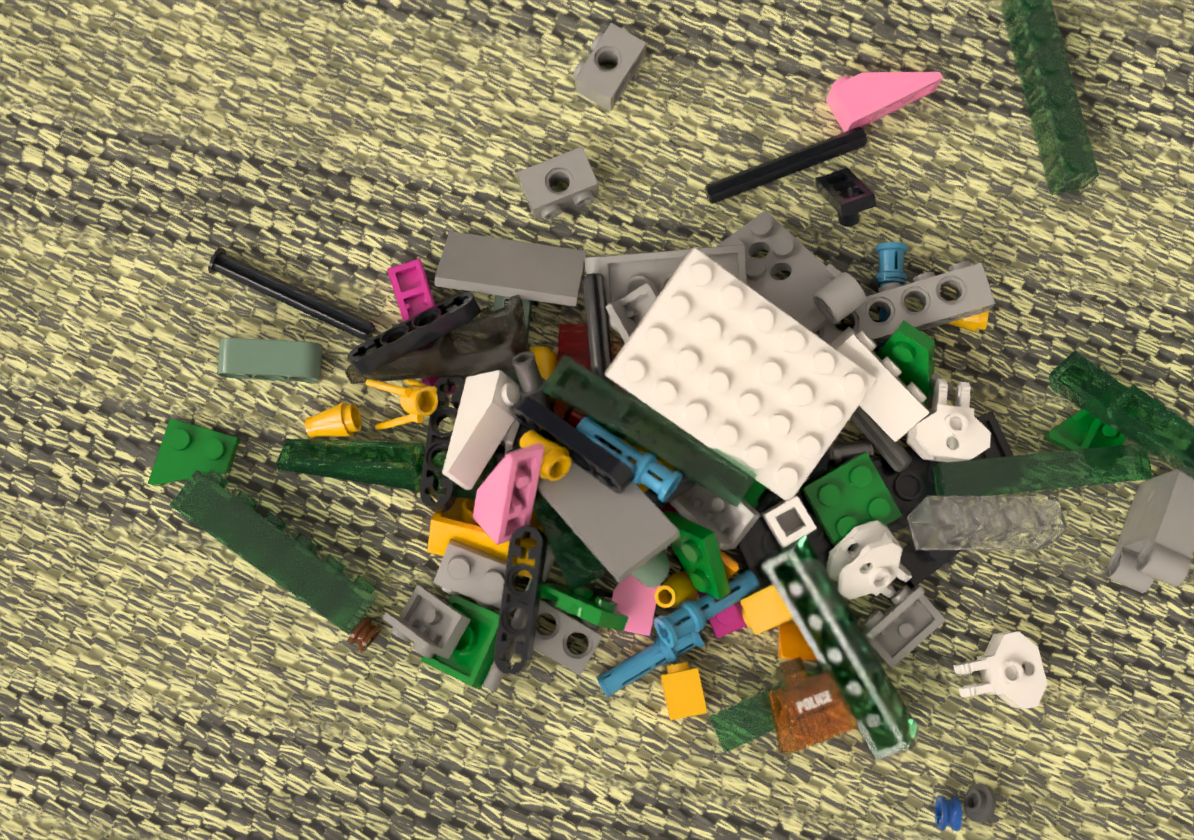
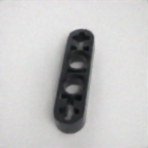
(414, 333)
(439, 442)
(581, 449)
(527, 600)

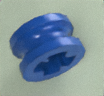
(948, 813)

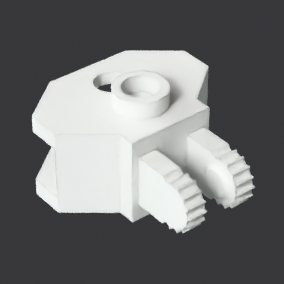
(949, 425)
(869, 563)
(1003, 671)

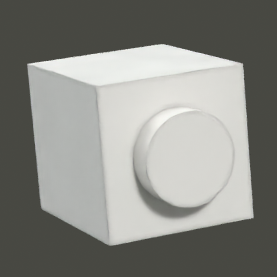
(788, 521)

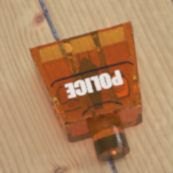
(807, 708)

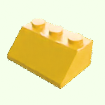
(460, 526)

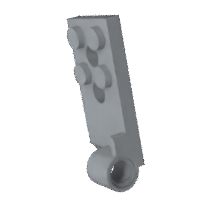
(632, 270)
(811, 292)

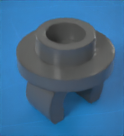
(981, 803)

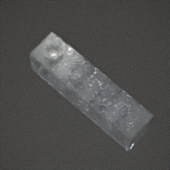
(986, 522)

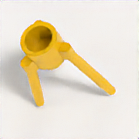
(416, 399)

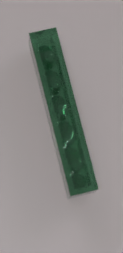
(1050, 95)
(274, 550)
(841, 647)

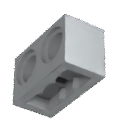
(556, 643)

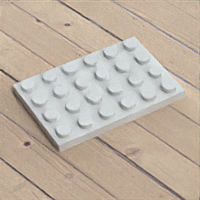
(740, 374)

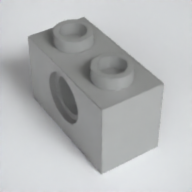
(616, 47)
(568, 168)

